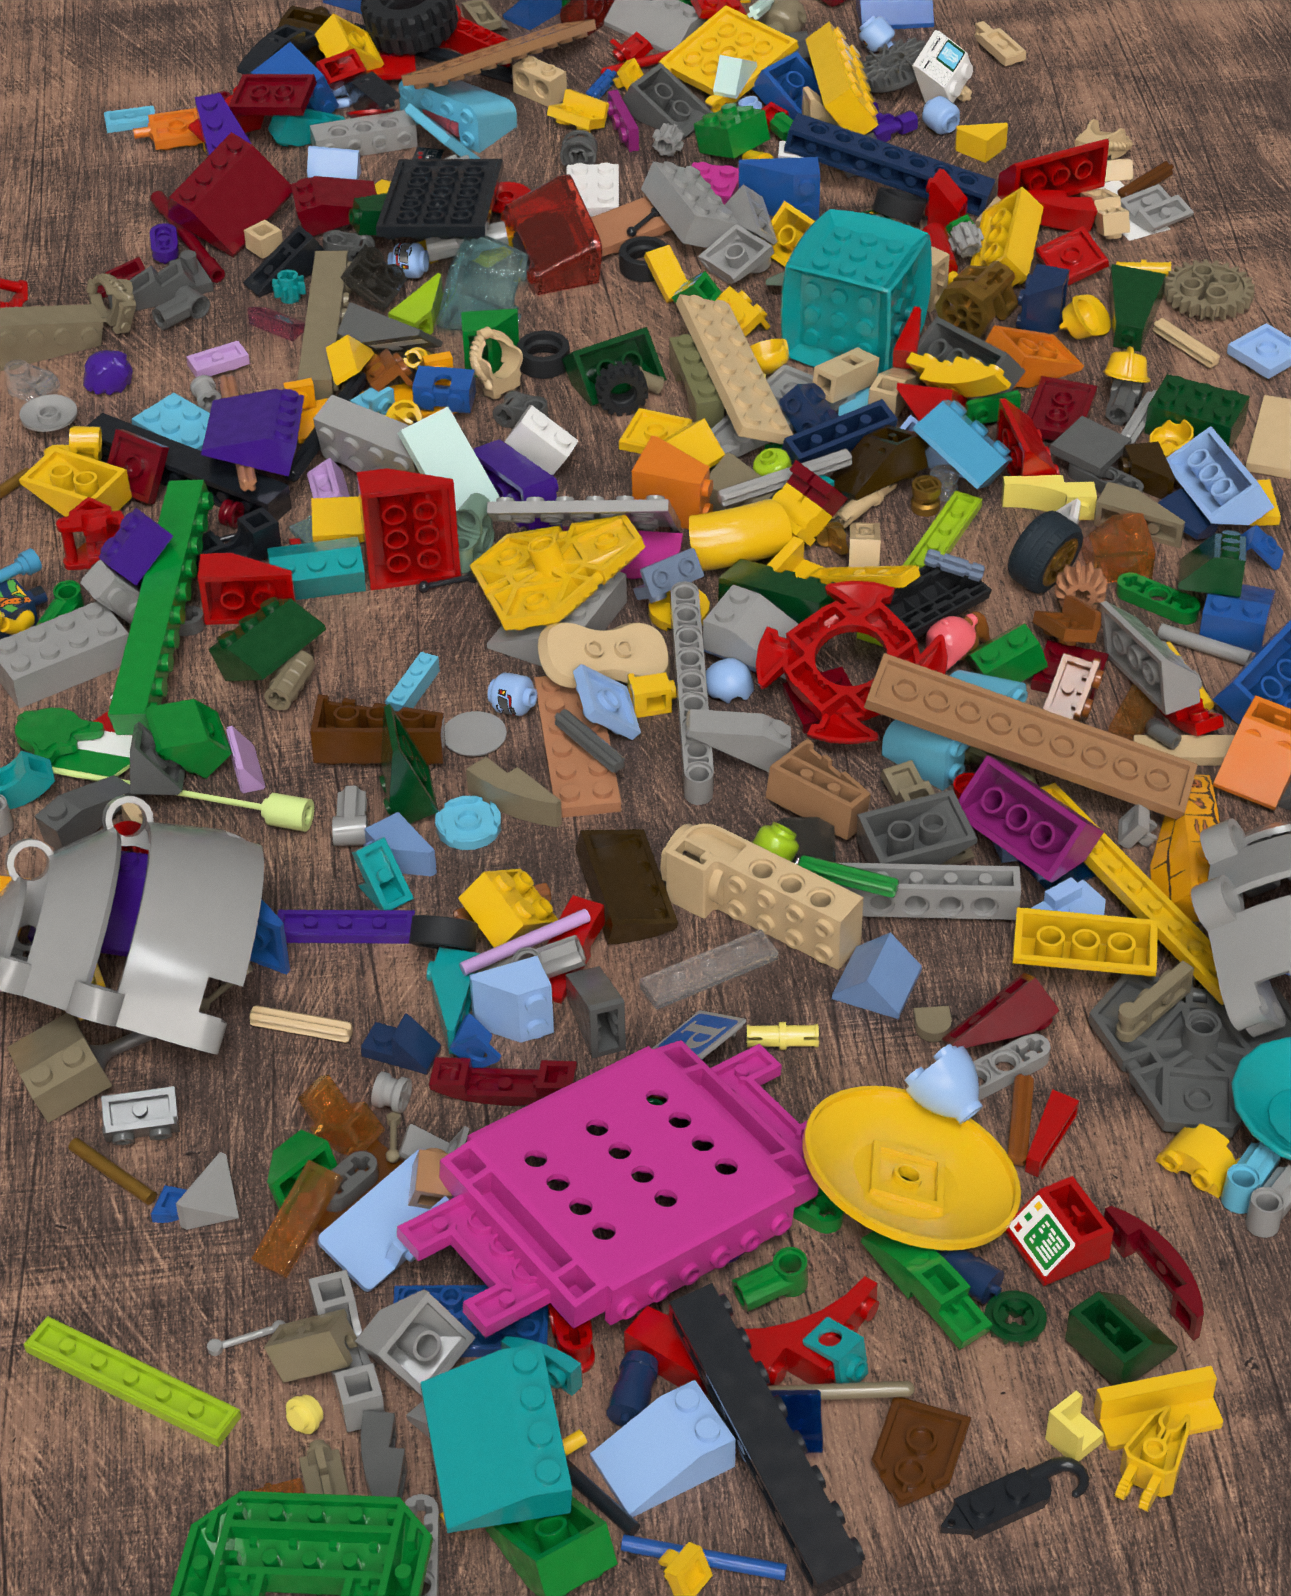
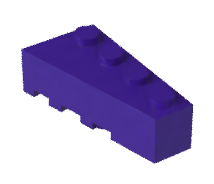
(216, 121)
(516, 477)

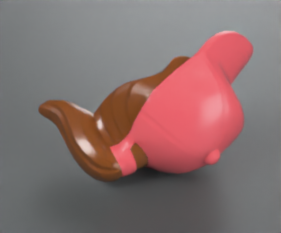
(960, 635)

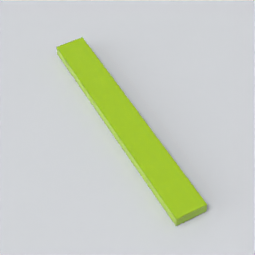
(942, 533)

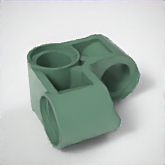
(474, 530)

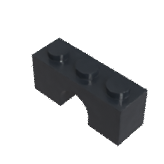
(254, 535)

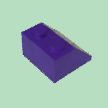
(135, 546)

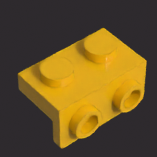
(580, 110)
(746, 314)

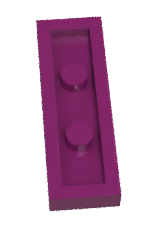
(623, 121)

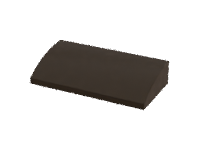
(627, 882)

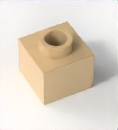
(263, 238)

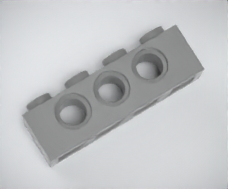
(367, 133)

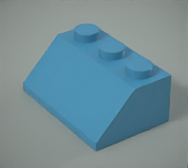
(963, 443)

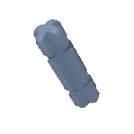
(954, 565)

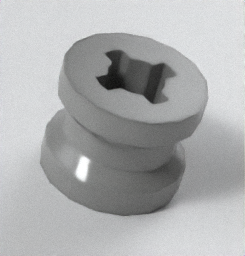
(391, 1092)

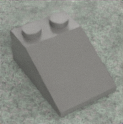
(739, 623)

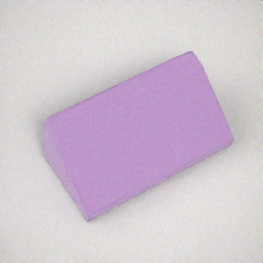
(327, 480)
(245, 762)

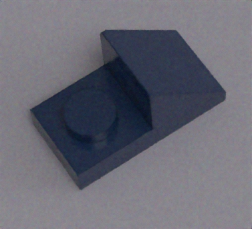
(404, 1046)

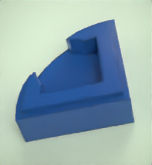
(165, 1207)

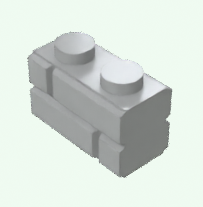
(112, 590)

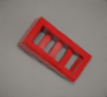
(908, 340)

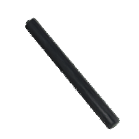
(311, 444)

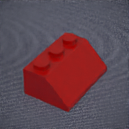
(1024, 441)

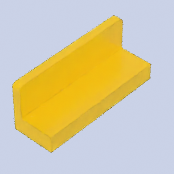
(1127, 1406)

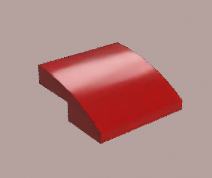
(395, 66)

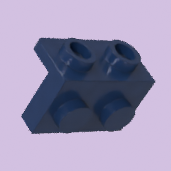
(806, 406)

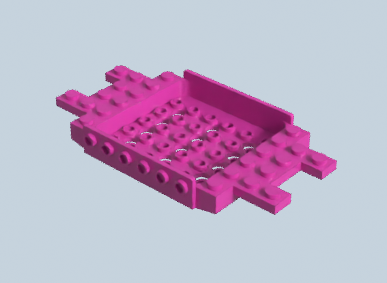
(542, 1253)

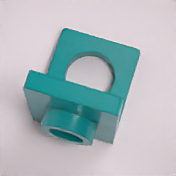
(847, 1356)

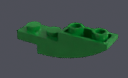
(935, 1285)

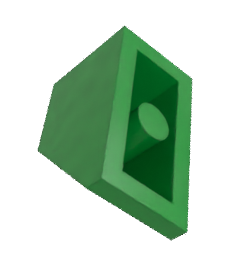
(292, 1157)

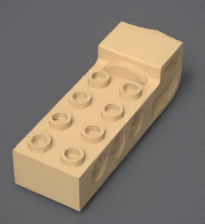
(762, 892)

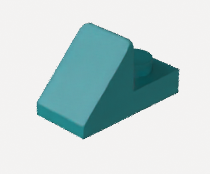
(382, 876)

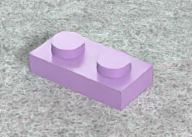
(218, 359)

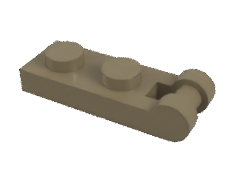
(1154, 1002)

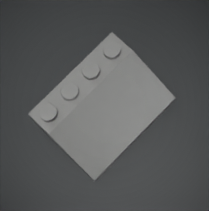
(593, 614)

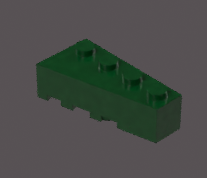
(789, 593)

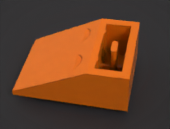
(1259, 755)

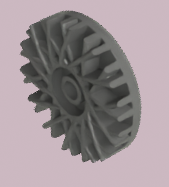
(893, 67)

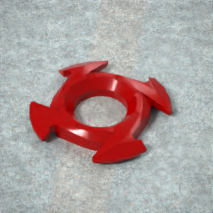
(841, 708)

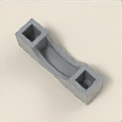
(357, 1384)

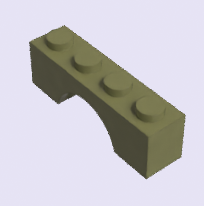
(701, 393)

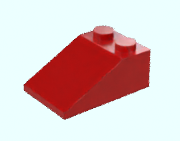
(237, 585)

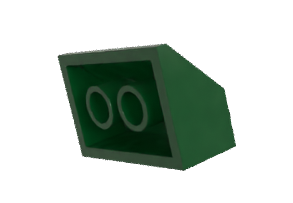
(587, 362)
(1215, 565)
(265, 640)

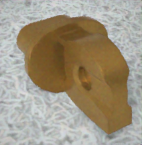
(833, 537)

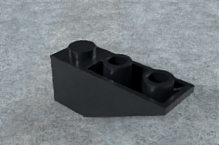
(370, 92)

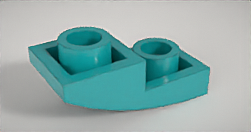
(562, 1369)

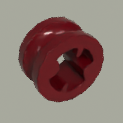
(230, 512)

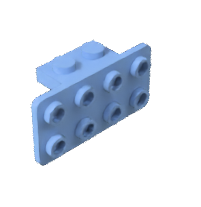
(366, 1234)

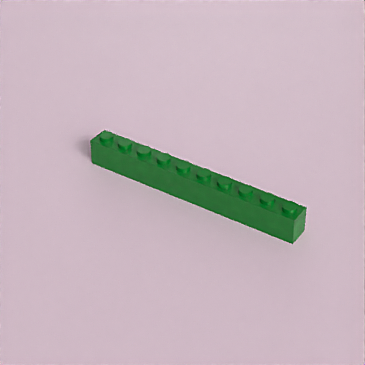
(161, 607)

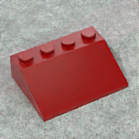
(408, 527)

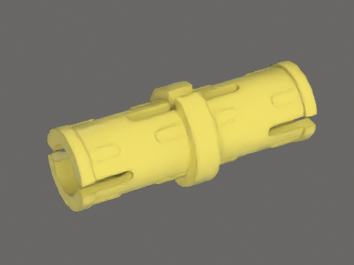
(783, 1035)

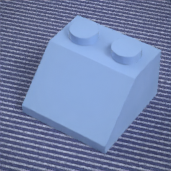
(514, 1000)

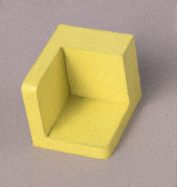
(1070, 1430)

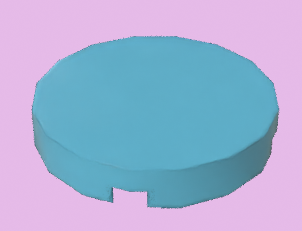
(468, 823)

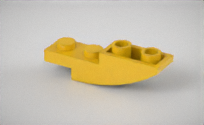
(964, 376)

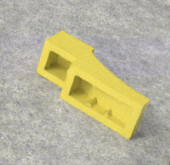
(1048, 494)

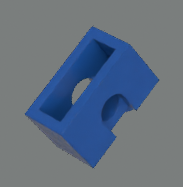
(457, 396)

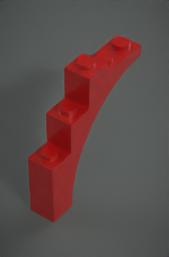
(776, 1346)

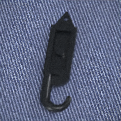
(1010, 1498)

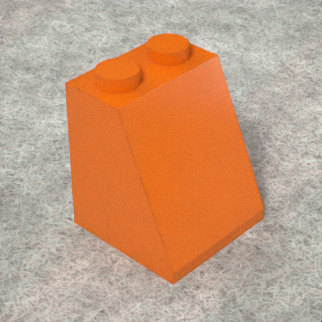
(674, 475)

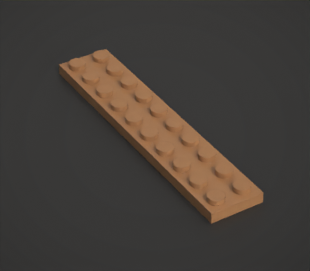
(499, 53)
(1031, 736)

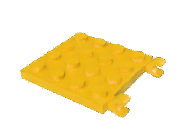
(729, 35)

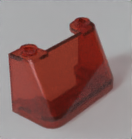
(556, 236)

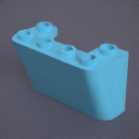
(479, 113)
(934, 755)

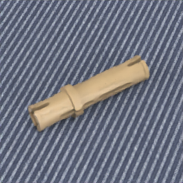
(855, 509)

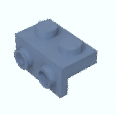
(662, 575)

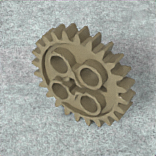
(1226, 296)

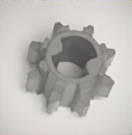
(668, 139)
(966, 239)

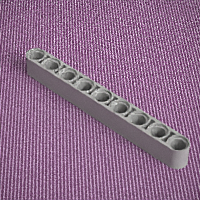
(691, 690)

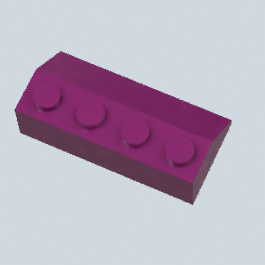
(1027, 820)

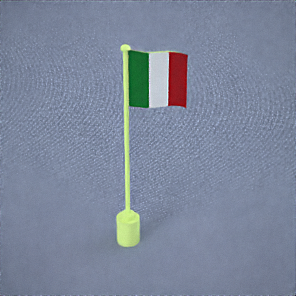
(111, 756)

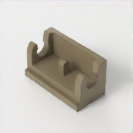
(311, 1346)

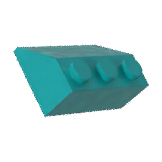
(322, 567)

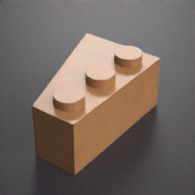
(814, 788)

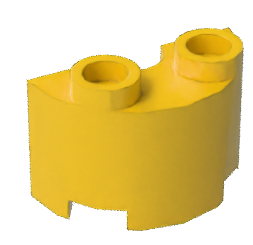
(1202, 1155)

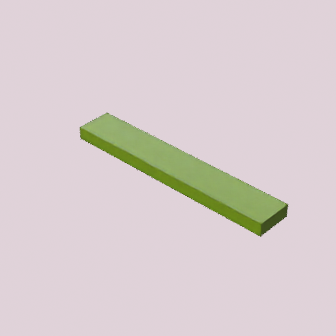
(133, 1381)

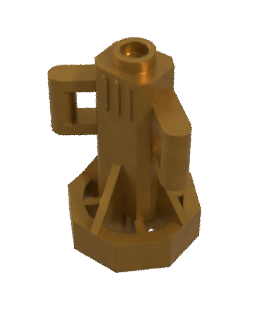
(978, 297)

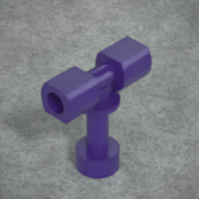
(889, 124)

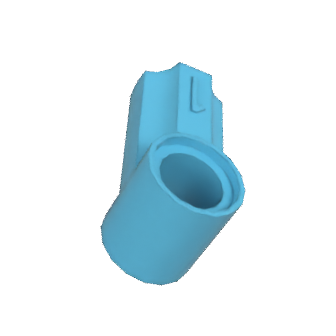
(1248, 1175)

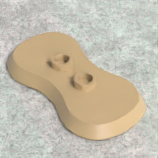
(611, 652)

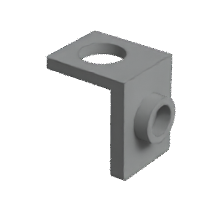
(417, 1138)

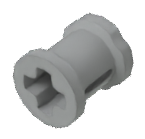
(204, 390)

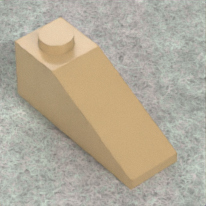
(864, 544)

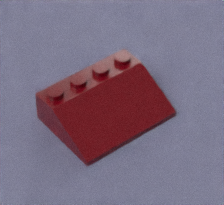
(229, 194)

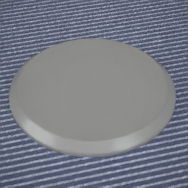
(475, 733)

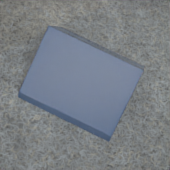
(879, 977)

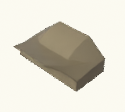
(482, 14)

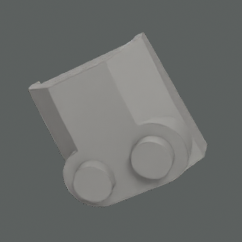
(737, 255)

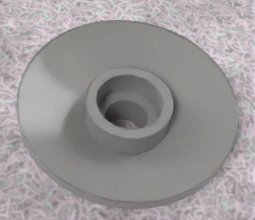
(48, 413)

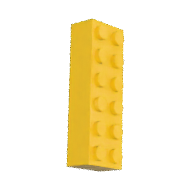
(842, 80)

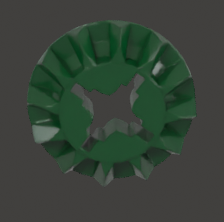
(1016, 1304)

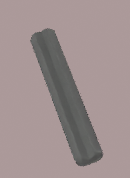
(589, 741)

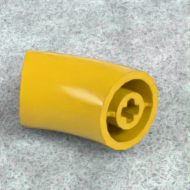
(739, 533)

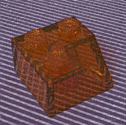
(1121, 547)

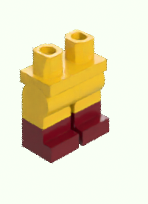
(808, 502)

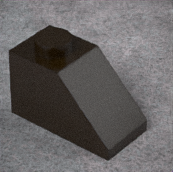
(1150, 466)

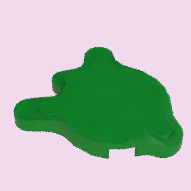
(54, 732)

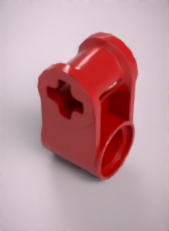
(571, 1341)

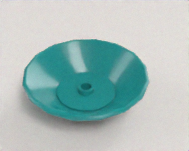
(1264, 1094)

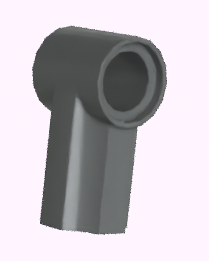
(185, 304)
(1122, 400)

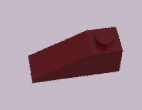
(1010, 1013)

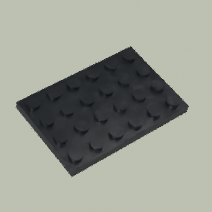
(440, 198)

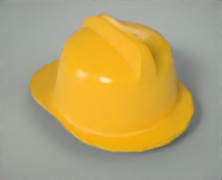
(1085, 317)
(1127, 366)

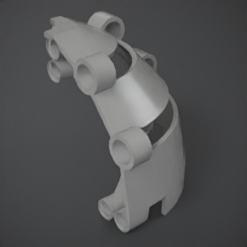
(190, 926)
(1251, 942)

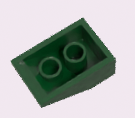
(405, 772)

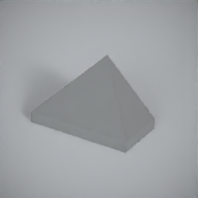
(209, 1197)

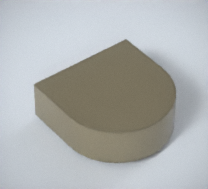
(932, 1022)

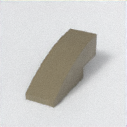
(514, 793)

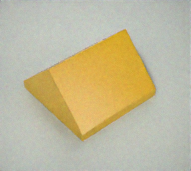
(699, 442)

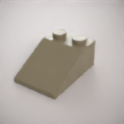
(58, 1067)

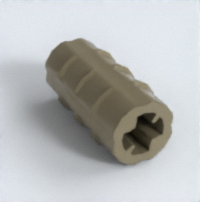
(289, 681)

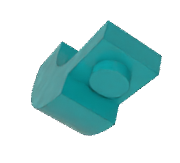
(25, 779)

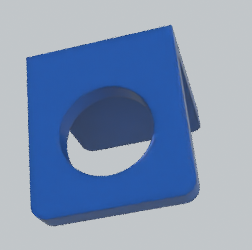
(1264, 546)
(473, 1042)

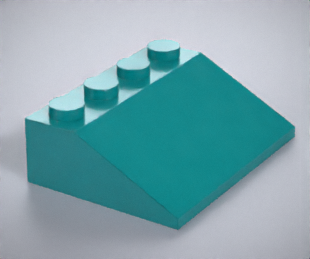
(497, 1441)

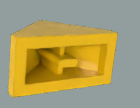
(981, 140)
(347, 358)

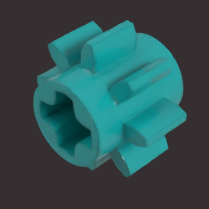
(288, 286)

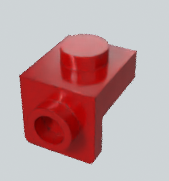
(633, 47)

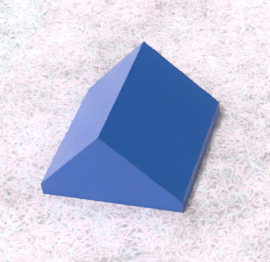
(532, 12)

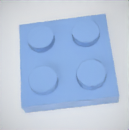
(1263, 350)
(606, 702)

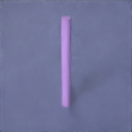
(527, 940)

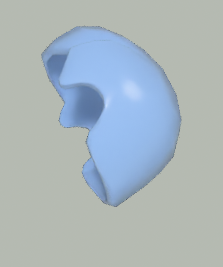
(729, 679)

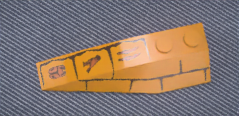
(1178, 855)

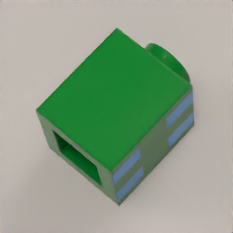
(699, 285)

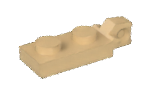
(999, 44)

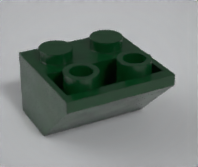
(1117, 1337)

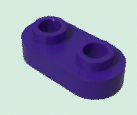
(164, 243)

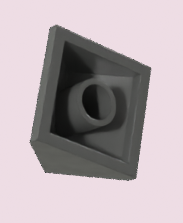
(148, 770)

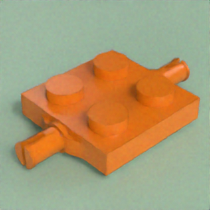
(170, 129)

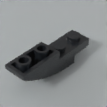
(301, 38)

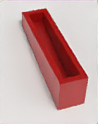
(1054, 1124)

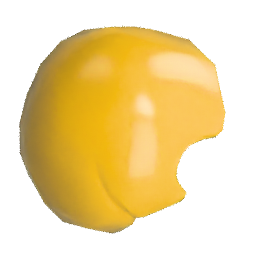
(771, 354)
(1172, 436)

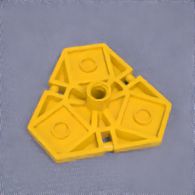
(550, 572)

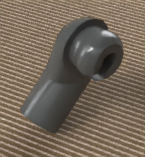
(1158, 729)

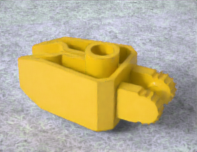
(1153, 1458)

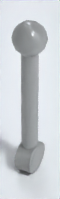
(216, 1346)

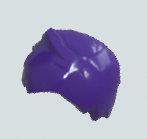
(107, 372)

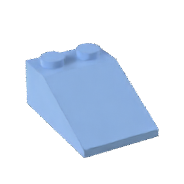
(665, 1450)

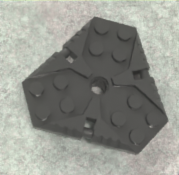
(1184, 1058)

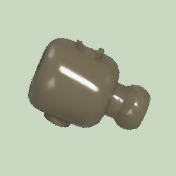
(785, 16)

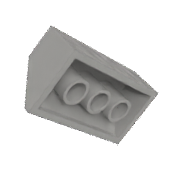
(659, 21)
(1148, 661)

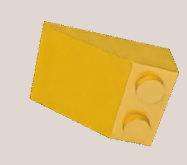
(69, 478)

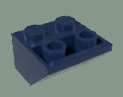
(1043, 299)

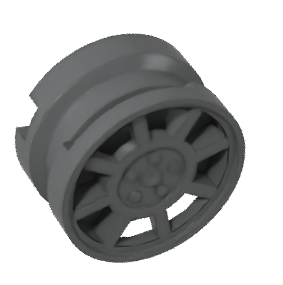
(579, 148)

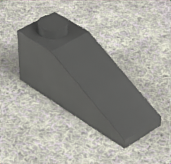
(78, 811)

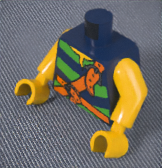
(18, 607)

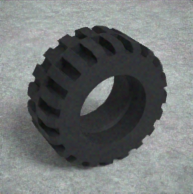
(409, 24)

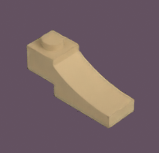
(1111, 217)

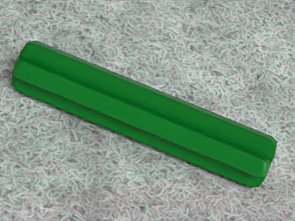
(852, 876)

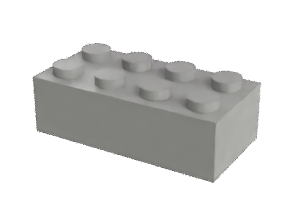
(687, 203)
(360, 437)
(61, 653)

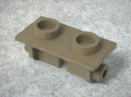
(323, 1470)

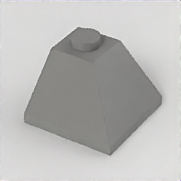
(415, 1339)

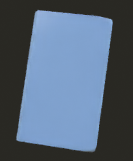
(333, 162)

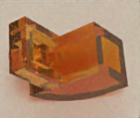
(343, 1124)

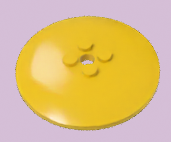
(958, 1174)

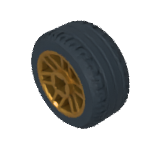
(1044, 551)

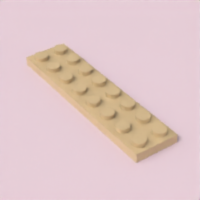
(733, 369)

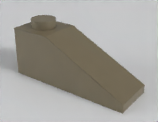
(1120, 499)

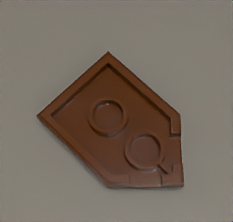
(918, 1449)

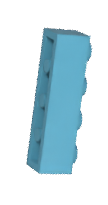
(414, 682)

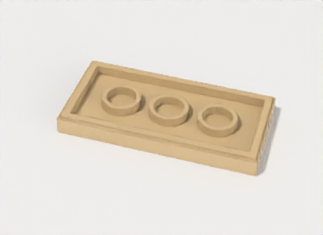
(1272, 439)

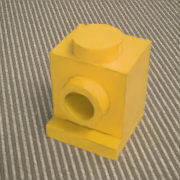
(651, 694)

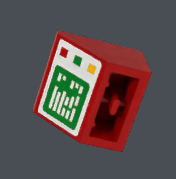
(1060, 1232)

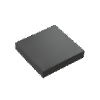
(1090, 446)

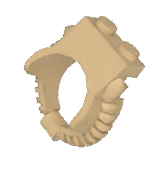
(1118, 141)
(509, 374)

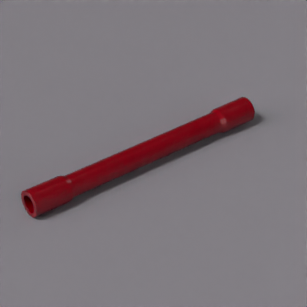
(208, 263)

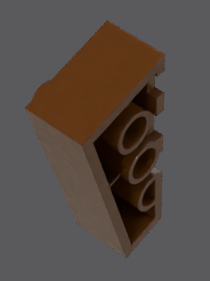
(354, 732)

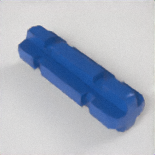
(602, 84)

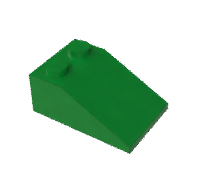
(557, 1550)

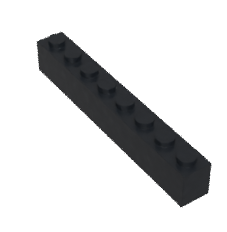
(219, 475)
(766, 1441)

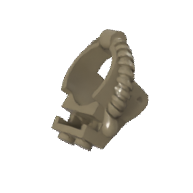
(122, 301)

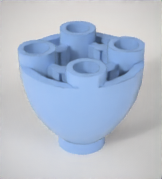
(948, 1085)

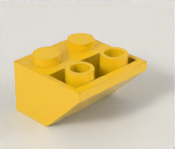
(506, 905)

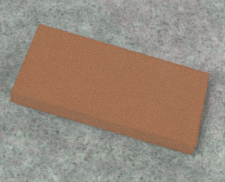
(614, 224)

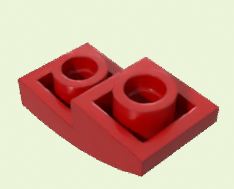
(1196, 719)

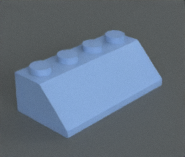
(1218, 481)

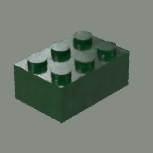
(1200, 406)

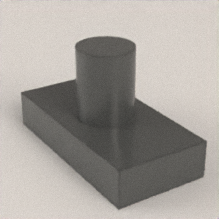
(202, 280)

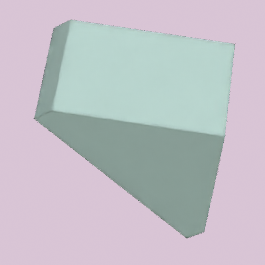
(732, 76)

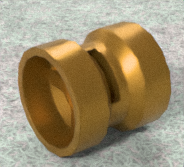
(926, 495)

